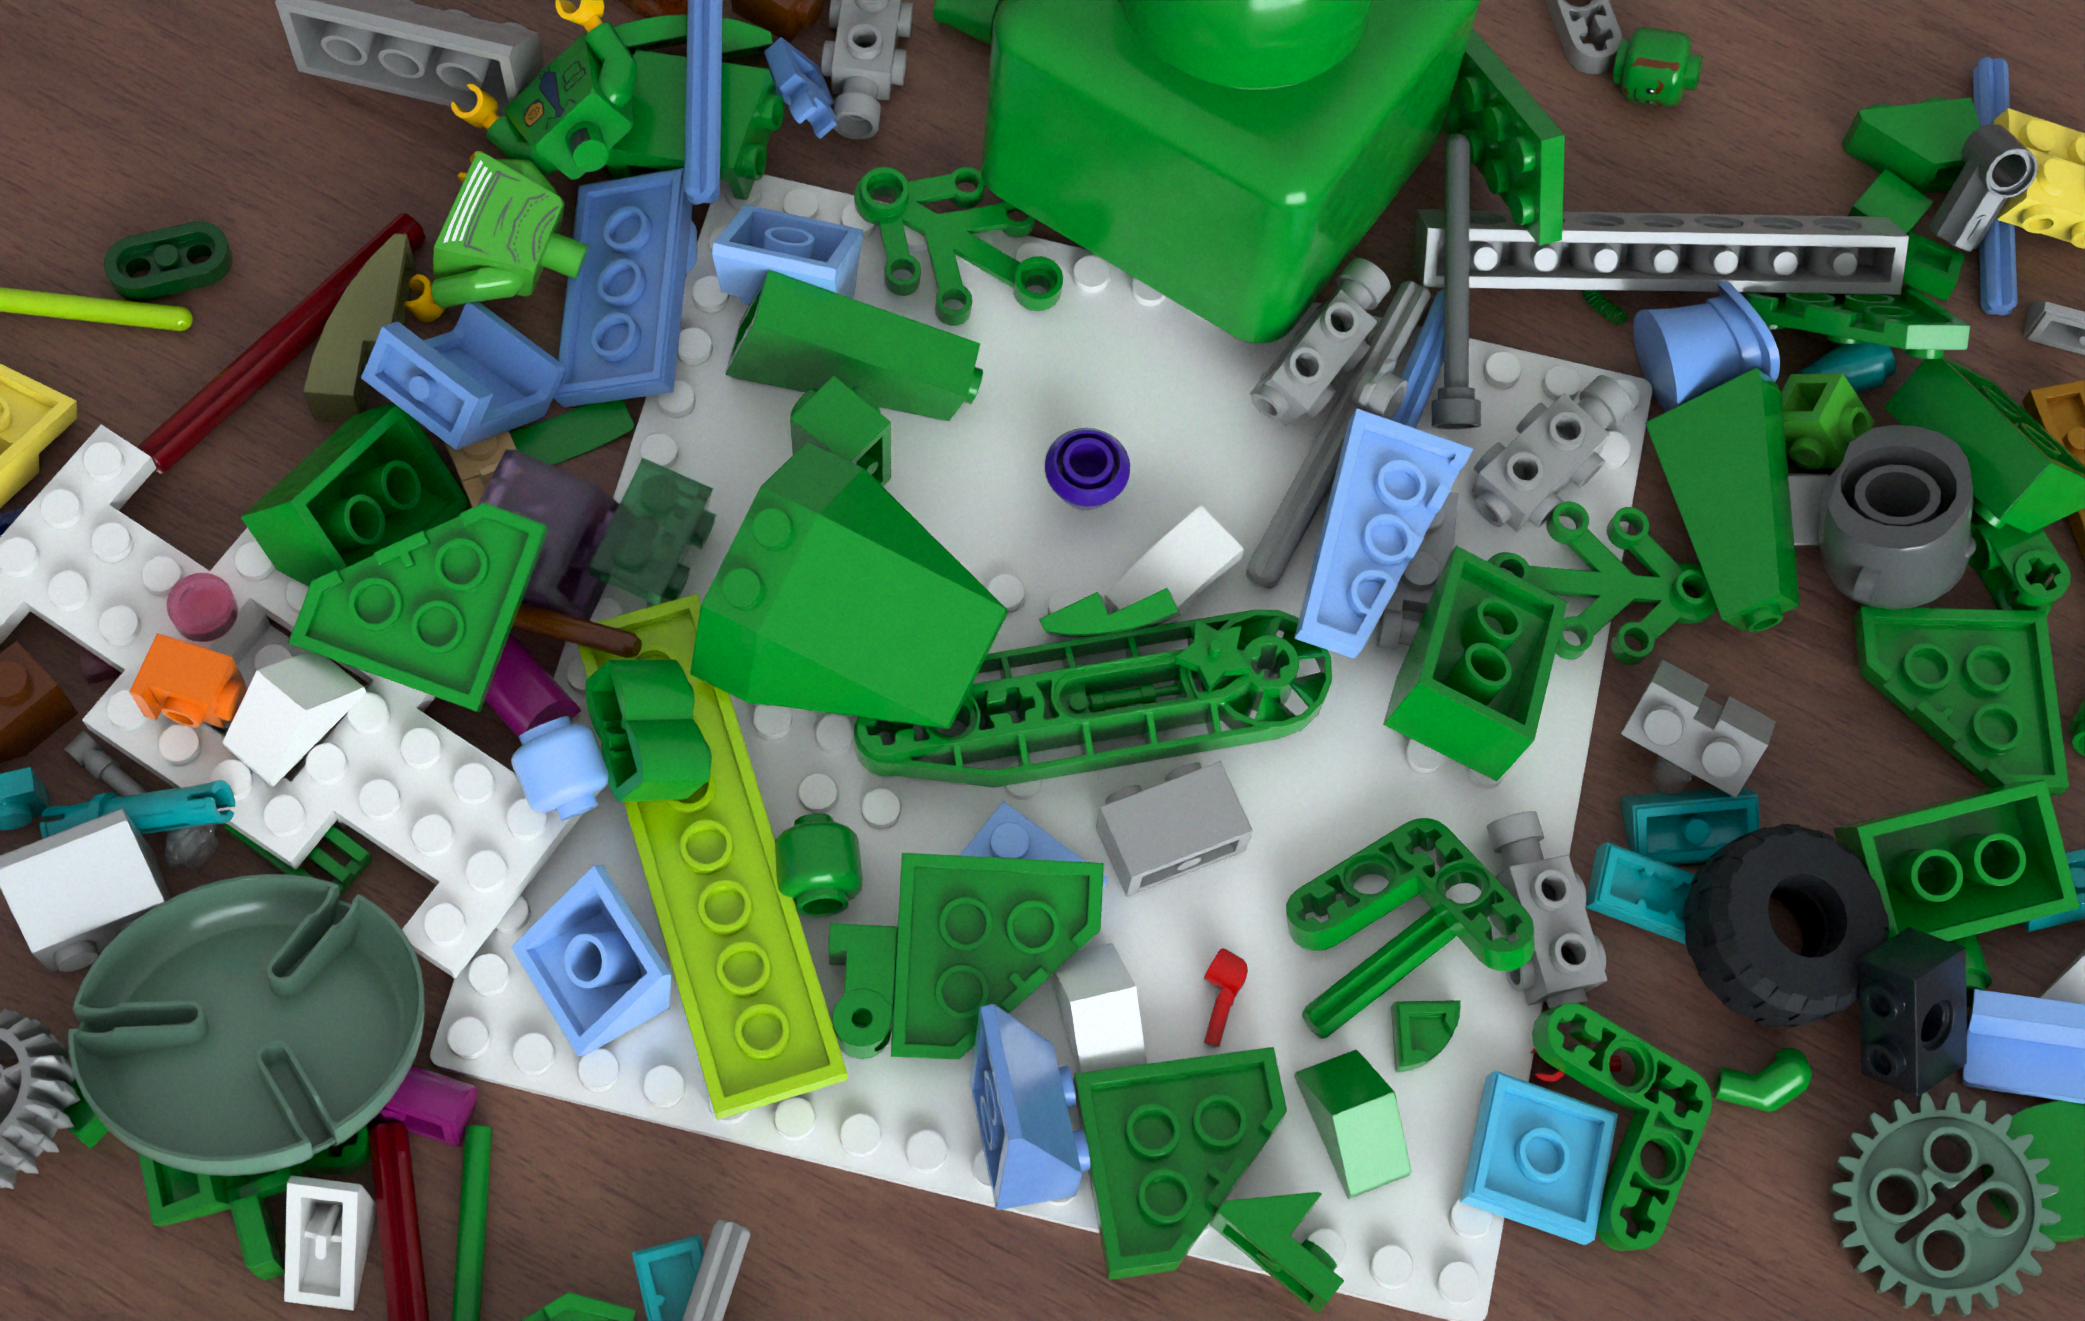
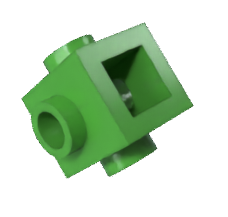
(1821, 419)

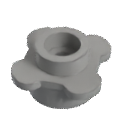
(1381, 391)

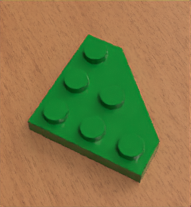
(1897, 321)
(428, 605)
(1973, 684)
(981, 937)
(1172, 1148)

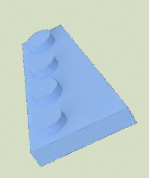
(1374, 522)

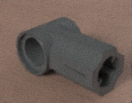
(1983, 185)

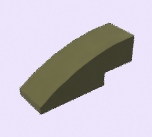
(368, 303)

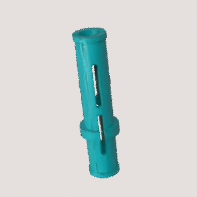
(150, 810)

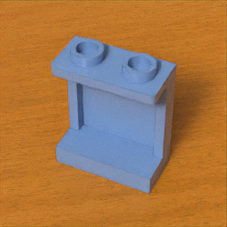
(467, 380)

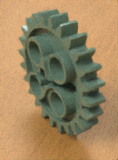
(1983, 1253)

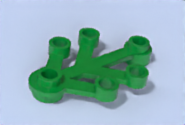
(950, 236)
(1615, 584)

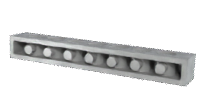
(1673, 252)

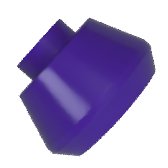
(1087, 468)

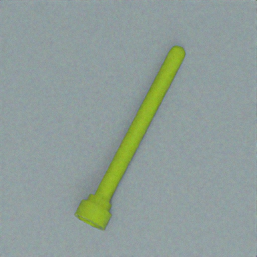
(95, 309)

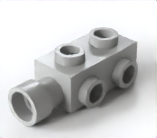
(865, 60)
(1323, 346)
(1547, 457)
(1557, 917)

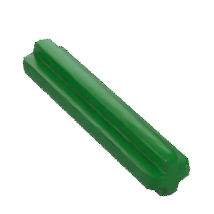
(1377, 974)

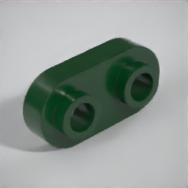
(170, 259)

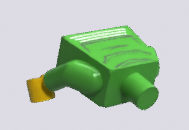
(496, 238)

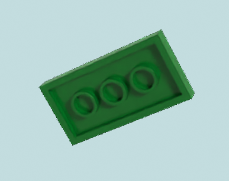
(1509, 140)

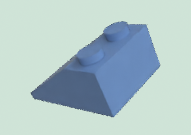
(1024, 1113)

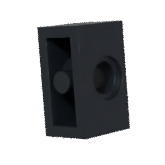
(1913, 1011)

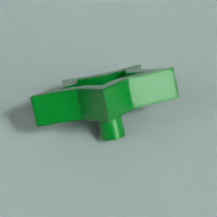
(1213, 654)

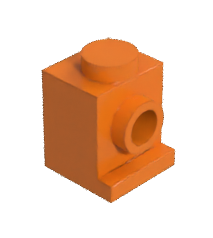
(188, 684)

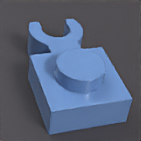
(801, 86)

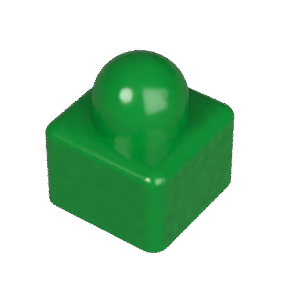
(1218, 138)

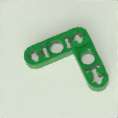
(1408, 877)
(1651, 1120)

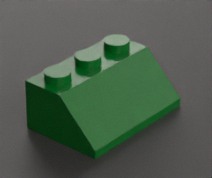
(2014, 462)
(355, 496)
(1967, 861)

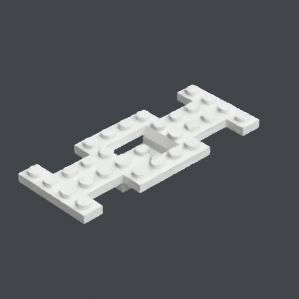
(376, 770)

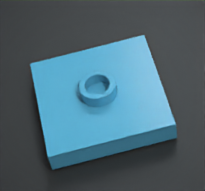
(1539, 1158)

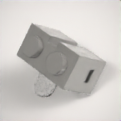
(1696, 733)

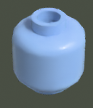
(560, 768)

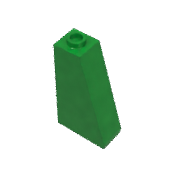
(806, 335)
(1734, 495)

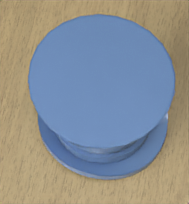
(1702, 346)

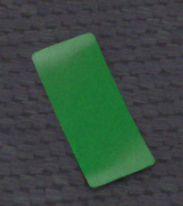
(574, 432)

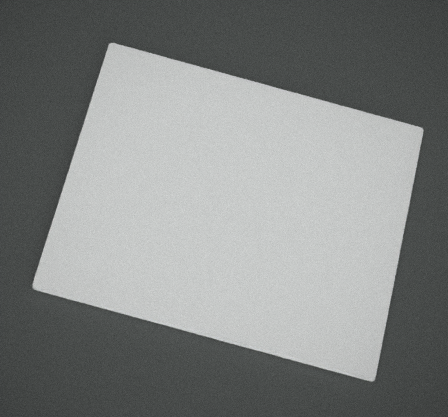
(1183, 410)

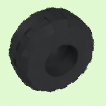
(1739, 950)

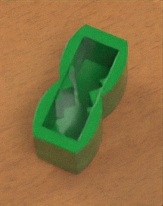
(648, 730)

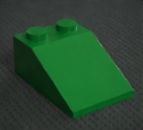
(1478, 666)

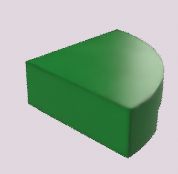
(1422, 1030)

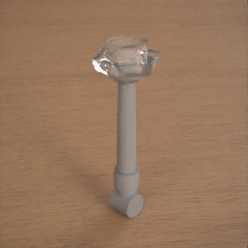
(184, 846)

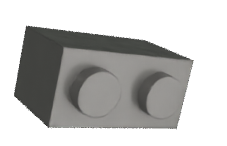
(1172, 826)

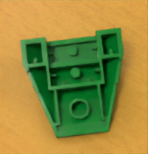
(843, 603)

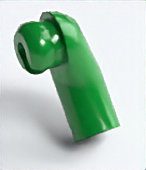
(1768, 1089)

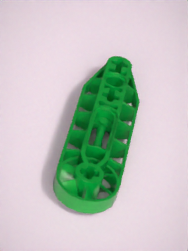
(1060, 716)

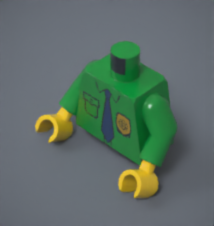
(573, 107)

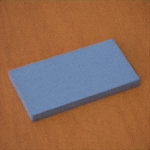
(629, 295)

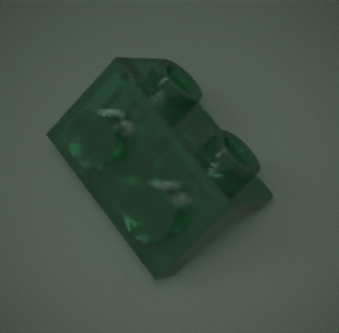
(653, 534)

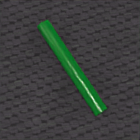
(472, 1223)

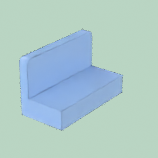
(2026, 1046)

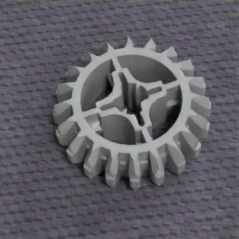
(31, 1094)

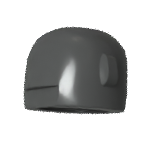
(1897, 518)

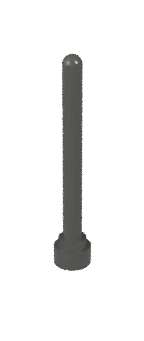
(1456, 400)

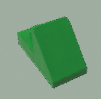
(1263, 1233)

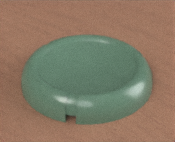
(248, 1024)

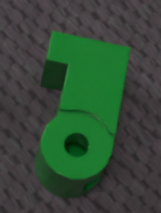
(866, 1010)

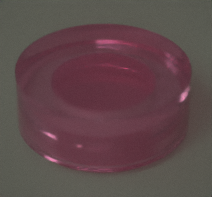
(202, 607)

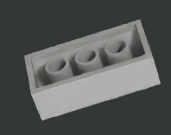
(411, 49)

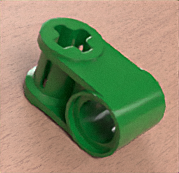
(2018, 561)

